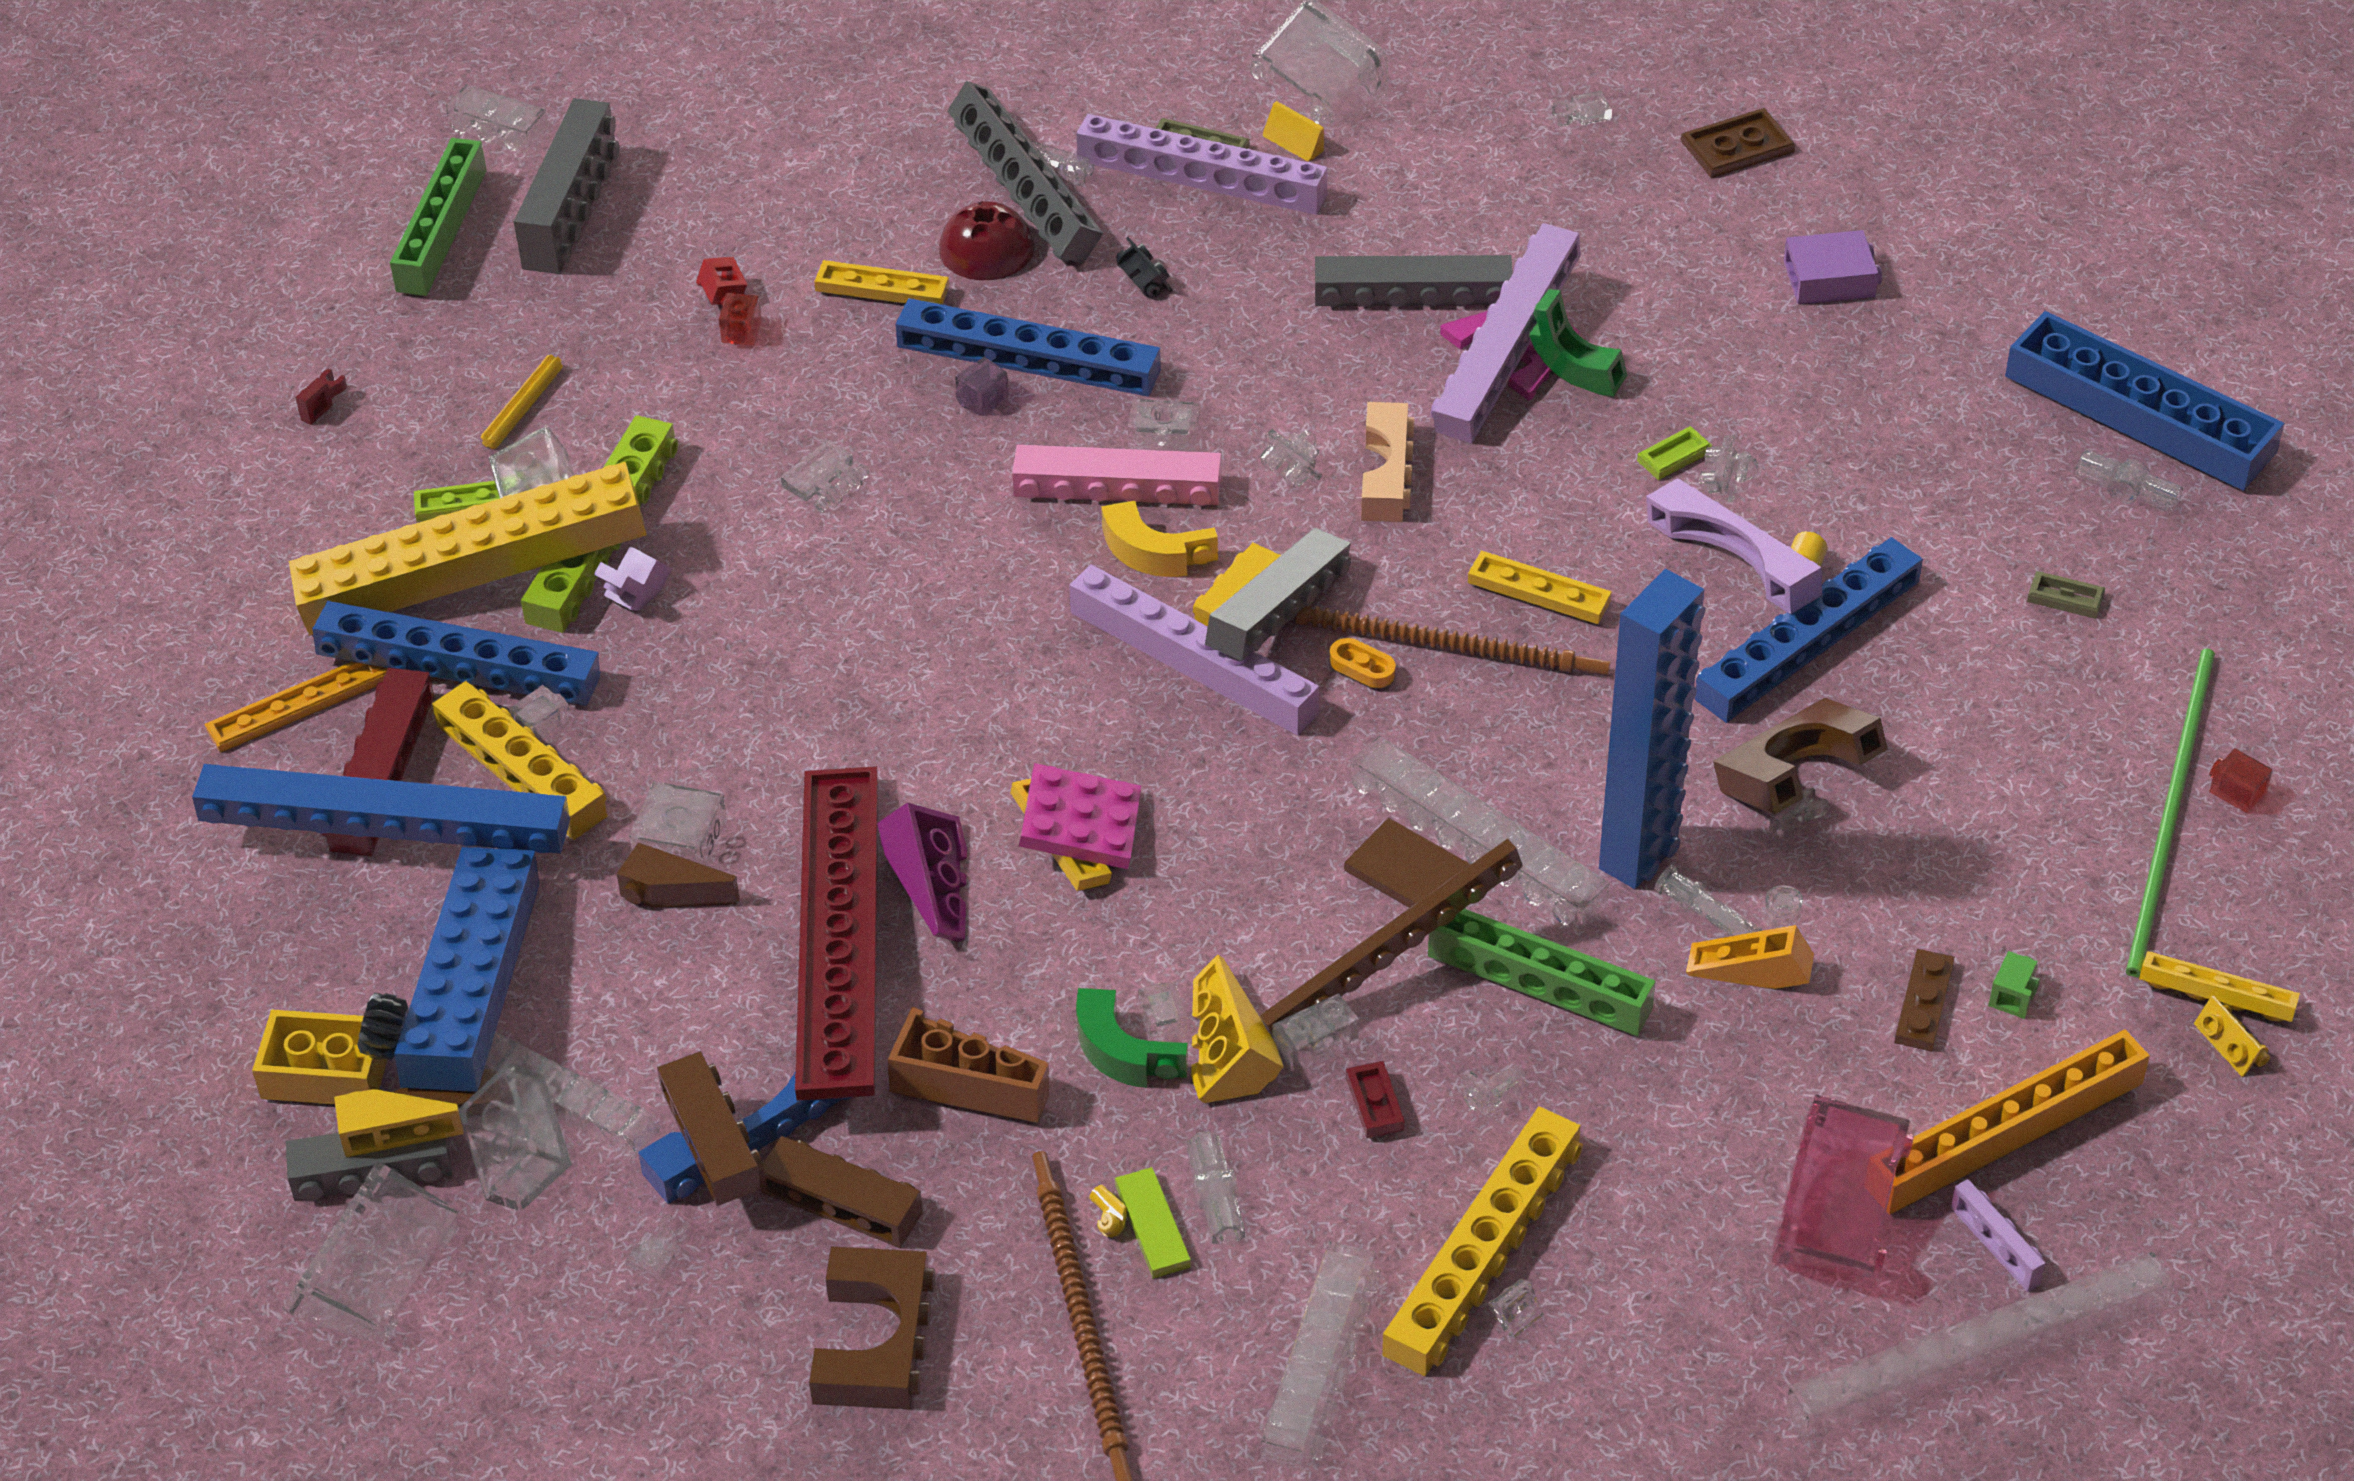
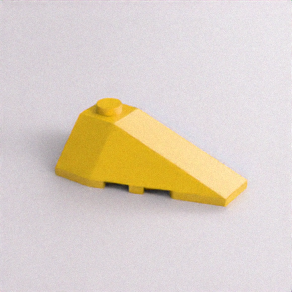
(1232, 1041)

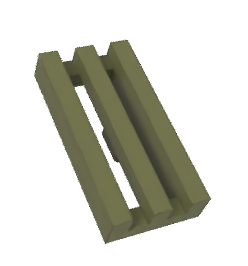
(2065, 598)

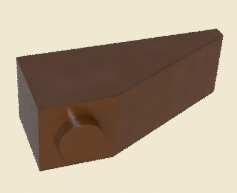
(673, 881)

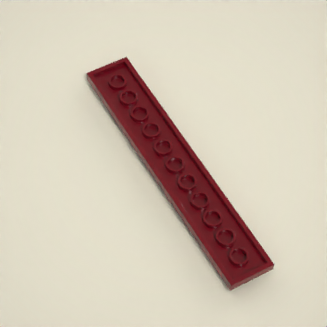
(838, 935)

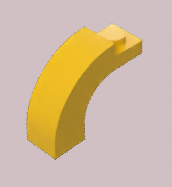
(1152, 550)

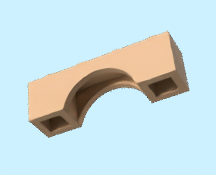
(1384, 487)

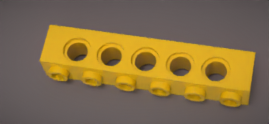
(517, 754)

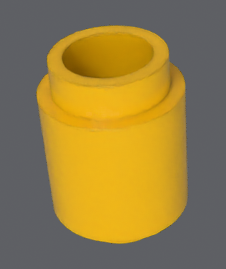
(1810, 546)

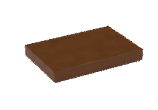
(1737, 142)
(1402, 863)

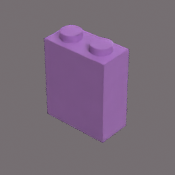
(1831, 267)

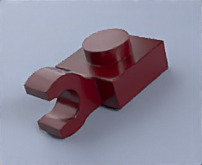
(318, 396)

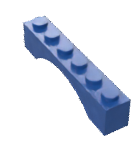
(672, 1168)

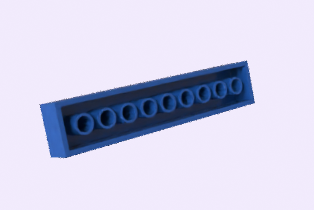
(1650, 727)

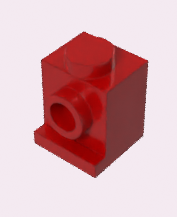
(718, 285)

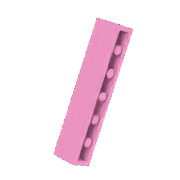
(1117, 474)

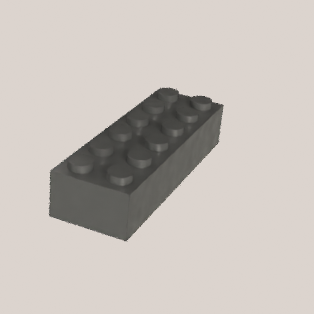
(566, 186)

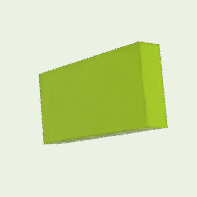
(1673, 453)

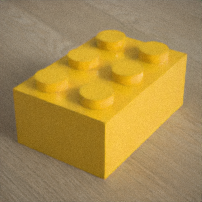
(313, 1058)

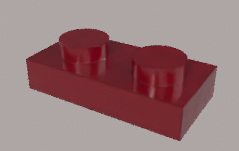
(1375, 1099)

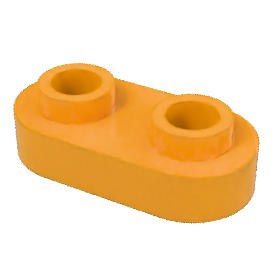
(1366, 662)

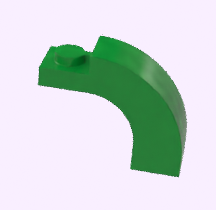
(1569, 355)
(1116, 1052)

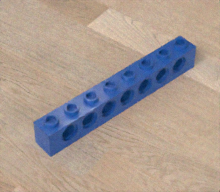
(1029, 347)
(1802, 636)
(455, 652)

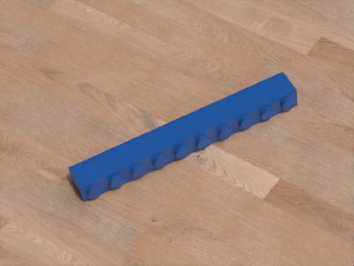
(381, 808)

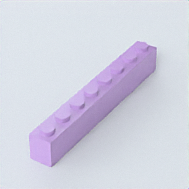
(1505, 334)
(1180, 644)

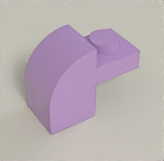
(635, 580)

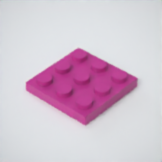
(1080, 816)

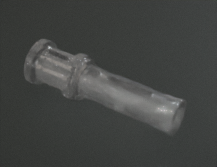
(1695, 898)

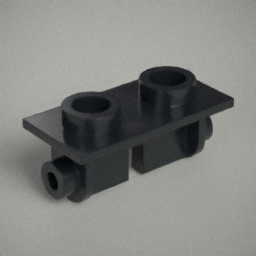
(1151, 276)

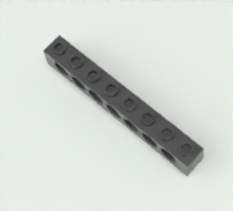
(1025, 173)

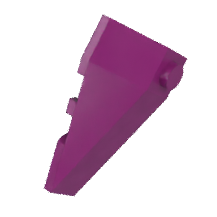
(926, 856)

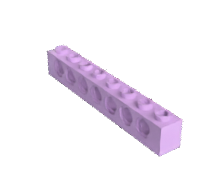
(1203, 164)

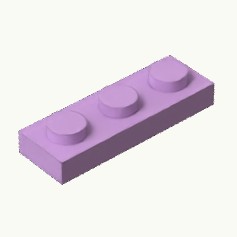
(1998, 1235)

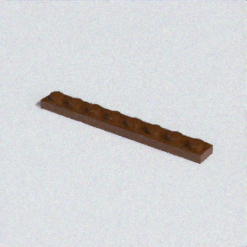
(1401, 933)

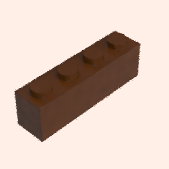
(710, 1128)
(841, 1191)

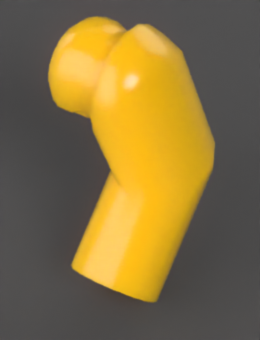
(1113, 1213)

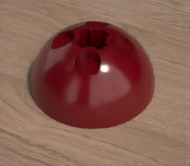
(986, 242)

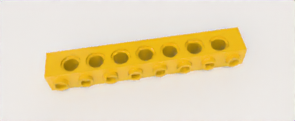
(1485, 1219)

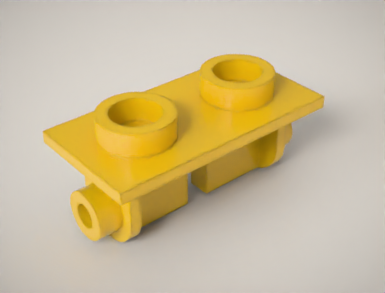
(2230, 1037)

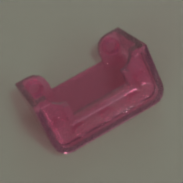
(1841, 1188)

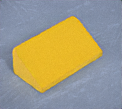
(1294, 132)

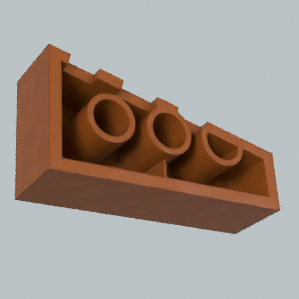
(965, 1070)

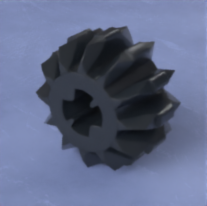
(382, 1025)

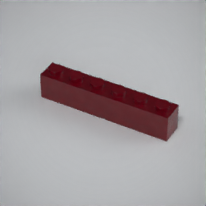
(386, 741)

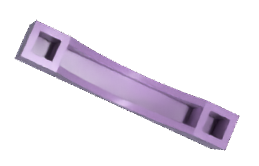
(1688, 514)

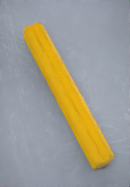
(521, 402)

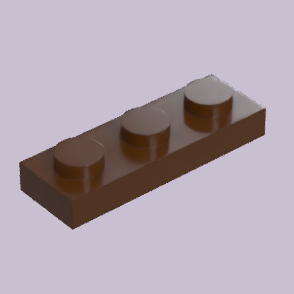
(1924, 1000)

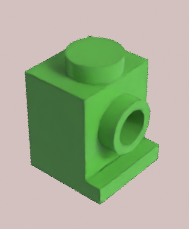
(2015, 985)

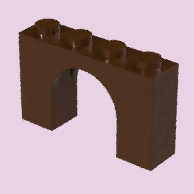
(1761, 770)
(888, 1372)

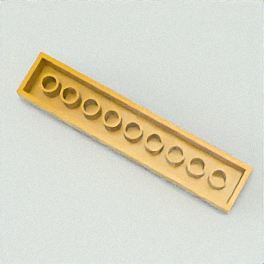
(472, 545)

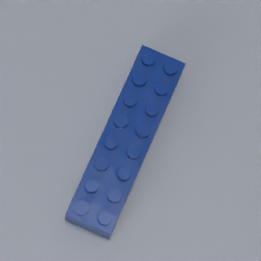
(2144, 400)
(467, 970)

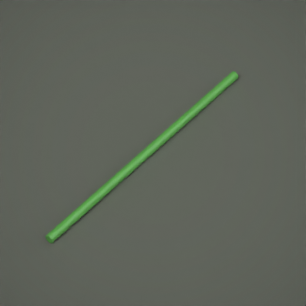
(2170, 814)

